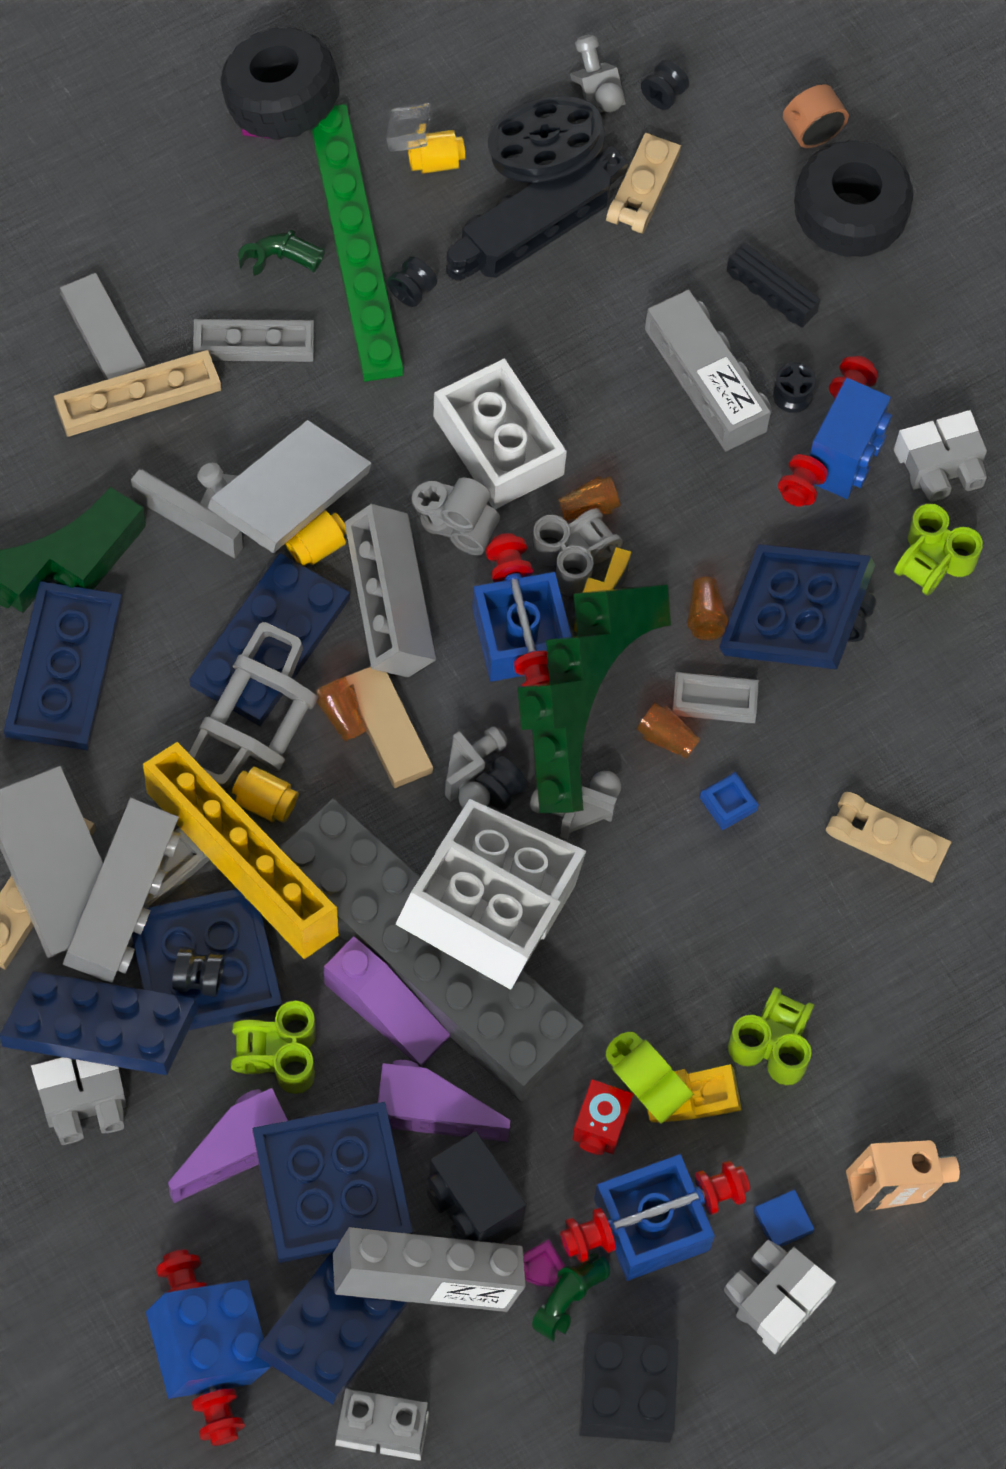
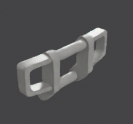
(245, 669)

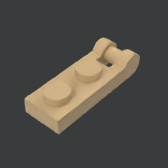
(644, 182)
(888, 837)

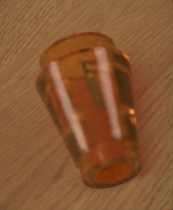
(594, 494)
(706, 612)
(341, 707)
(667, 731)

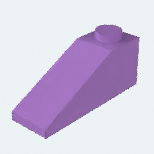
(384, 1001)
(430, 1104)
(228, 1146)

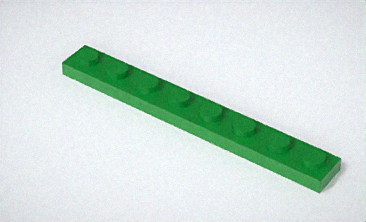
(356, 247)

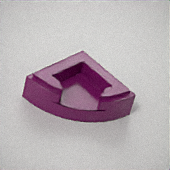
(542, 1264)

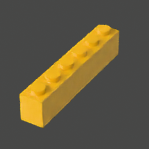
(241, 850)

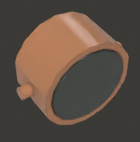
(815, 116)

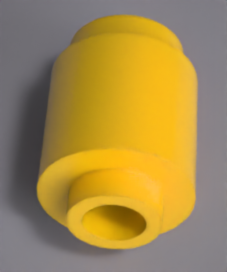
(440, 154)
(317, 539)
(265, 795)

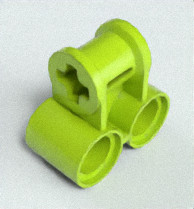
(933, 553)
(778, 1033)
(276, 1047)
(647, 1075)

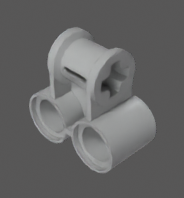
(457, 513)
(579, 547)

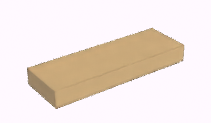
(390, 727)

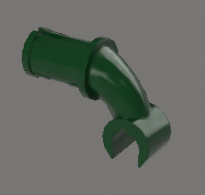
(283, 246)
(570, 1286)

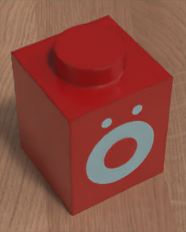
(602, 1118)

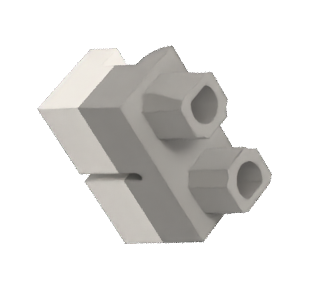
(943, 453)
(67, 1105)
(783, 1298)
(384, 1420)

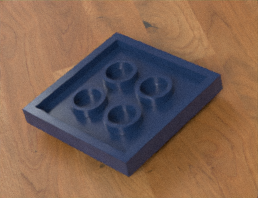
(797, 606)
(208, 924)
(329, 1177)

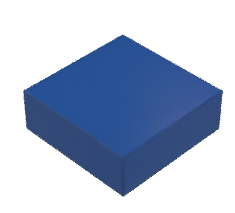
(729, 801)
(784, 1219)

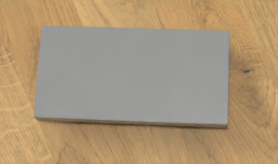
(289, 486)
(48, 855)

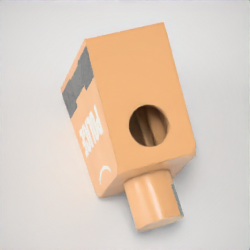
(898, 1174)

